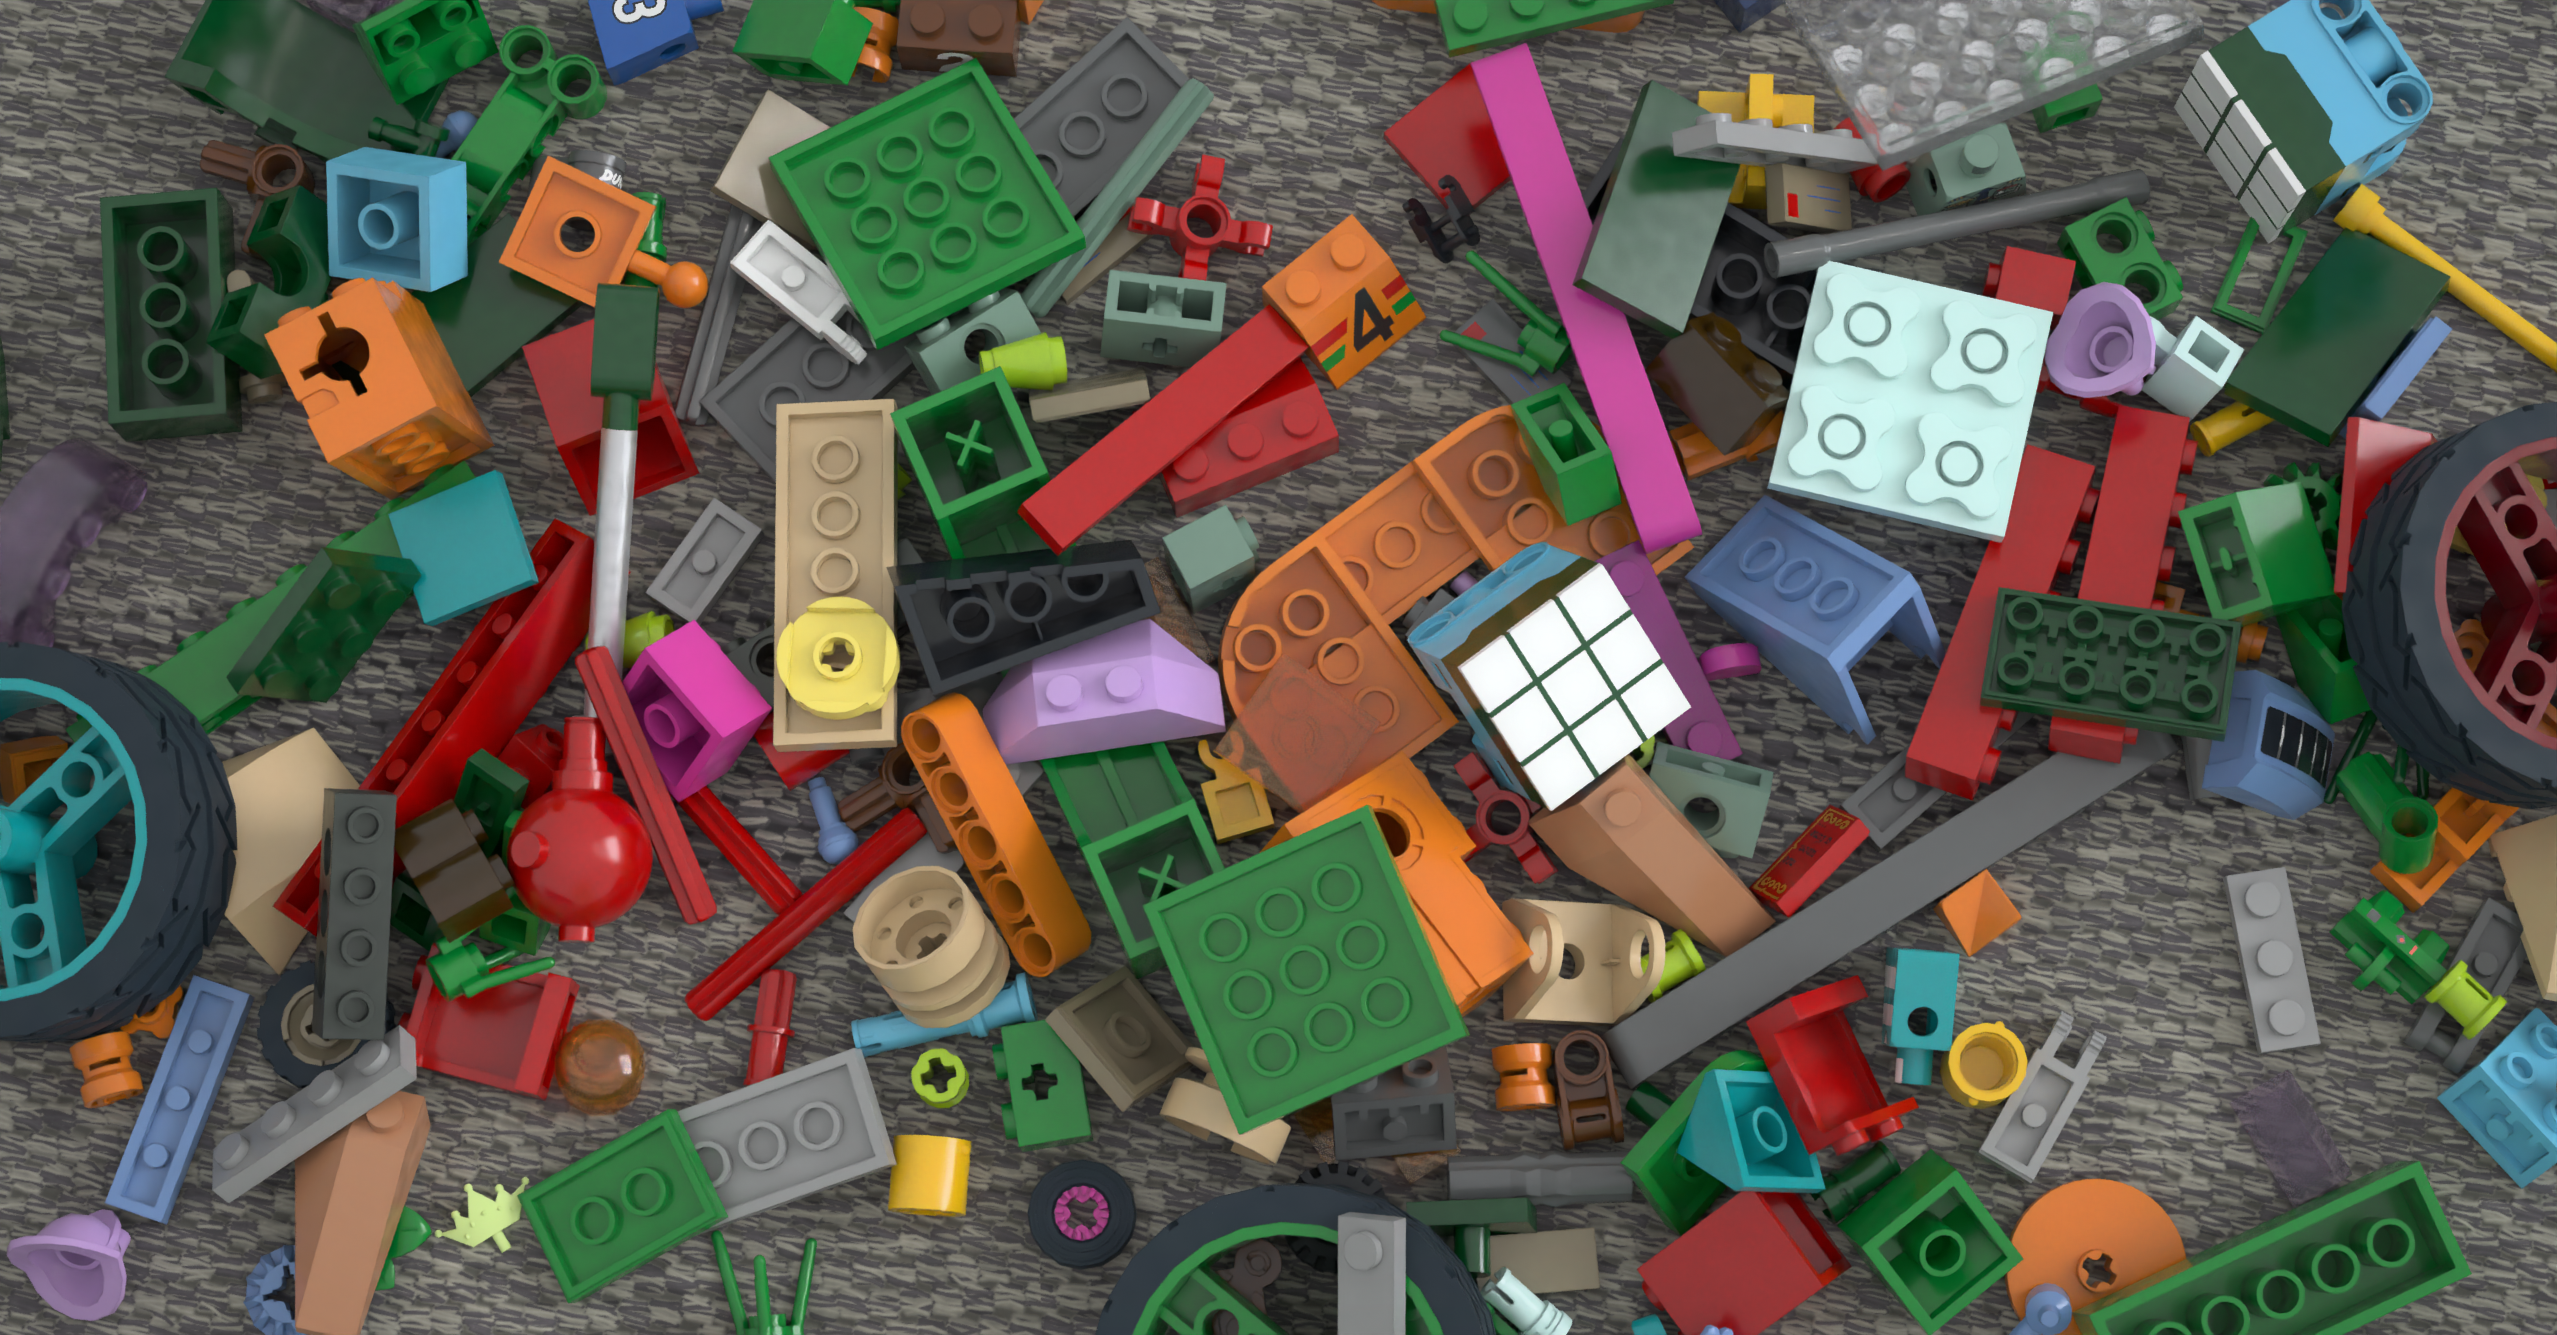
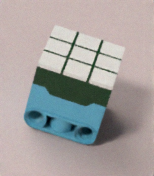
(2304, 108)
(1549, 672)

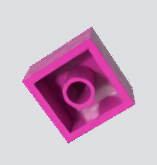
(693, 708)

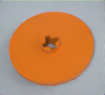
(2083, 1223)

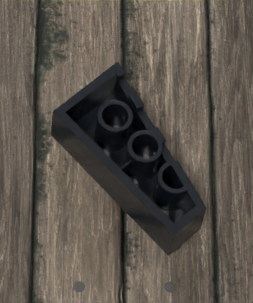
(1017, 606)

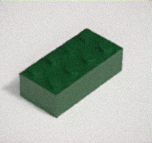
(161, 293)

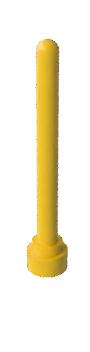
(2366, 216)

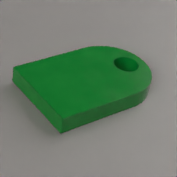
(1668, 1180)

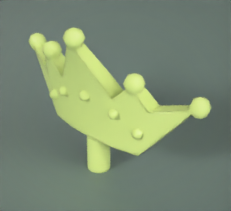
(486, 1217)

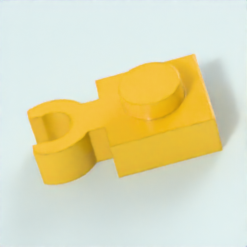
(1233, 800)

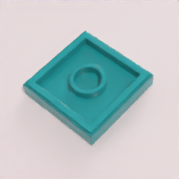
(464, 547)

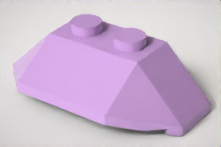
(1103, 696)

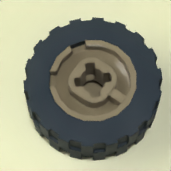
(288, 1034)

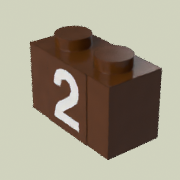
(952, 32)

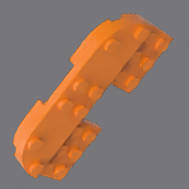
(1372, 562)

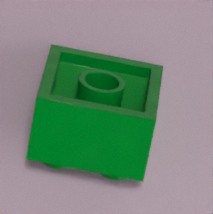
(1930, 1241)

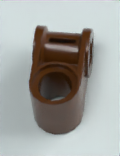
(1586, 1095)

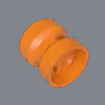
(878, 43)
(106, 1069)
(1527, 1090)

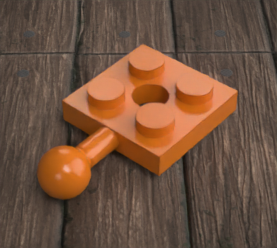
(618, 226)

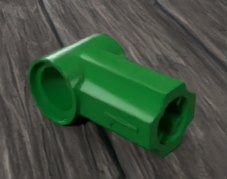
(2389, 811)

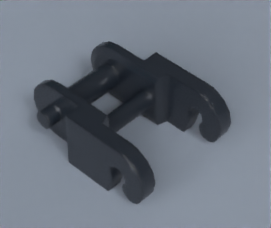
(1457, 213)

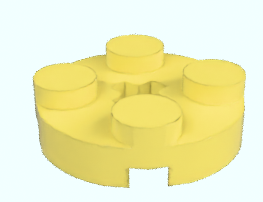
(815, 634)

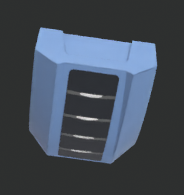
(2272, 749)

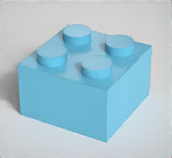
(397, 218)

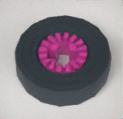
(1080, 1246)

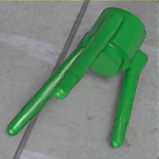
(1542, 338)
(465, 970)
(764, 1322)

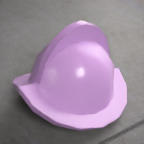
(2101, 343)
(76, 1263)

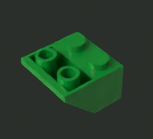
(424, 43)
(2258, 553)

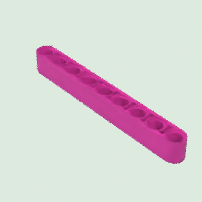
(1594, 328)

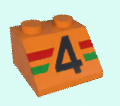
(1344, 301)

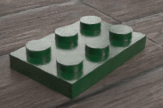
(324, 625)

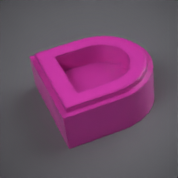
(1730, 661)

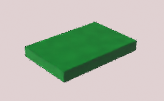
(622, 1206)

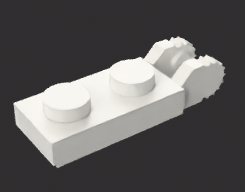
(798, 286)

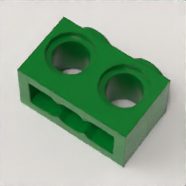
(2136, 264)

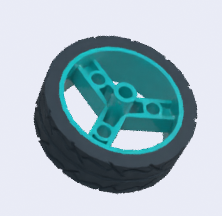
(182, 864)

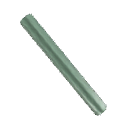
(1120, 193)

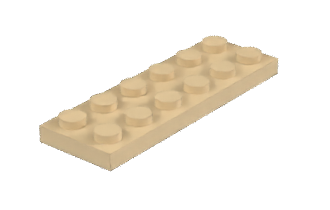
(834, 541)

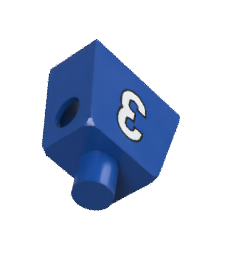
(646, 33)

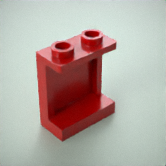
(495, 1037)
(1824, 1070)

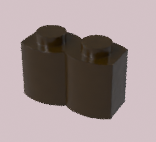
(451, 869)

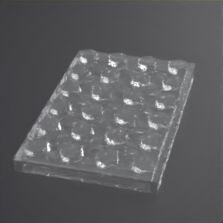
(1949, 68)

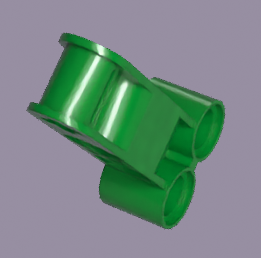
(519, 119)

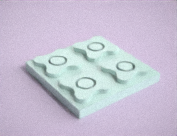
(1910, 400)

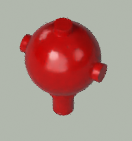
(581, 848)

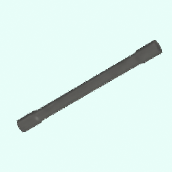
(1816, 250)

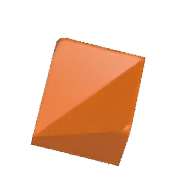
(26, 761)
(1977, 913)

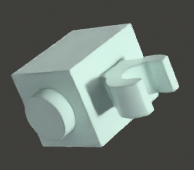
(2190, 366)

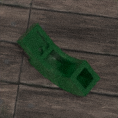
(493, 794)

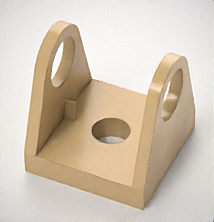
(1607, 959)

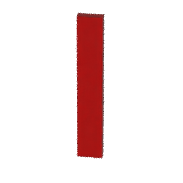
(1162, 430)

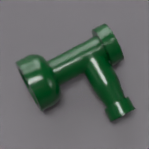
(420, 141)

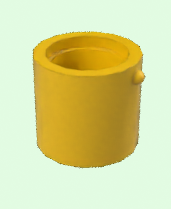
(1983, 1065)
(929, 1175)

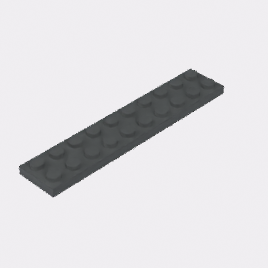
(1081, 137)

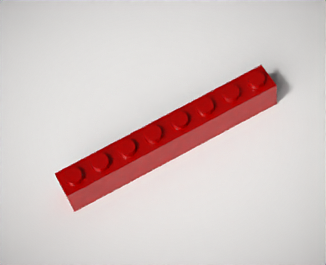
(477, 696)

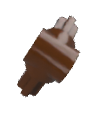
(257, 172)
(894, 790)

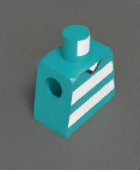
(1913, 981)

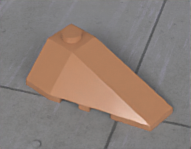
(1646, 852)
(349, 1209)

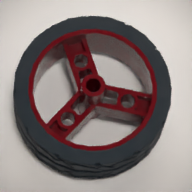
(2397, 623)

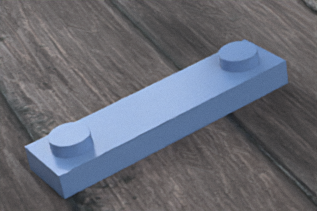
(179, 1099)

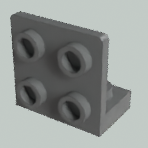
(1397, 1111)

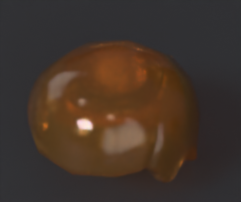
(599, 1066)

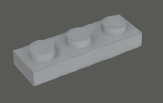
(2271, 960)

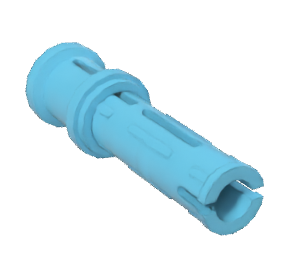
(894, 1031)

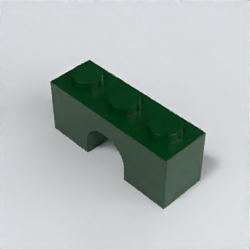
(294, 242)

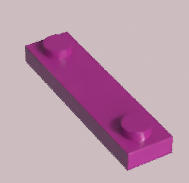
(1704, 724)

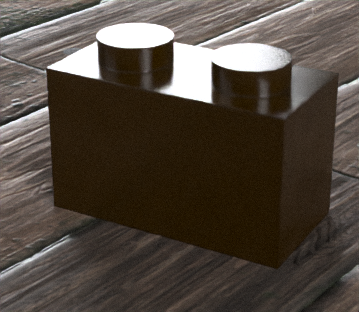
(1719, 382)

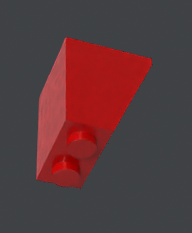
(563, 382)
(1743, 1265)

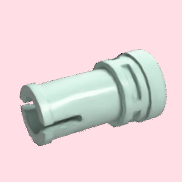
(1524, 1307)

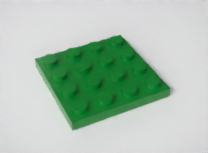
(927, 203)
(1305, 970)

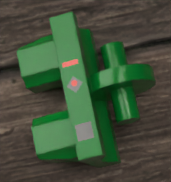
(2386, 951)

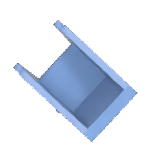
(1813, 604)

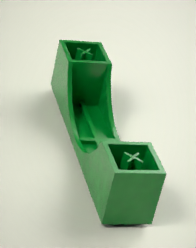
(1121, 803)

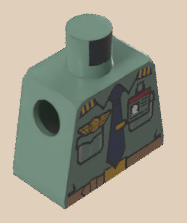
(1967, 172)

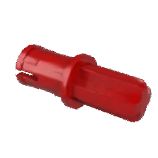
(771, 1025)

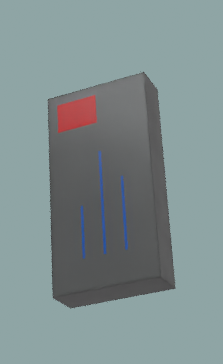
(1498, 328)

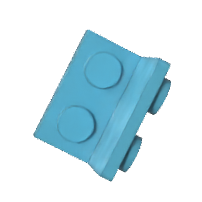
(2512, 1099)

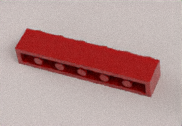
(2129, 544)
(1956, 733)

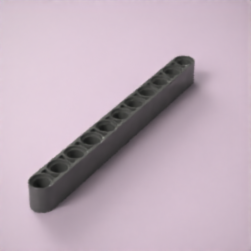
(1871, 905)

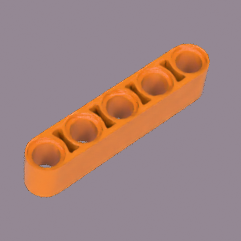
(996, 834)

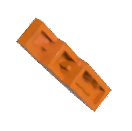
(2461, 831)

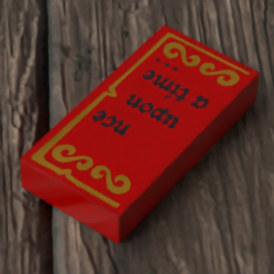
(1809, 860)

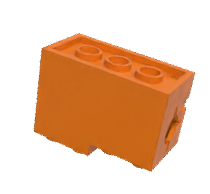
(414, 399)
(1463, 923)

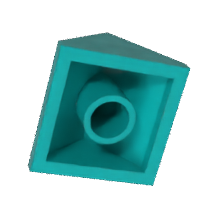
(1747, 1136)

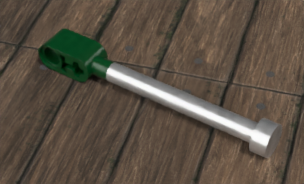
(622, 376)

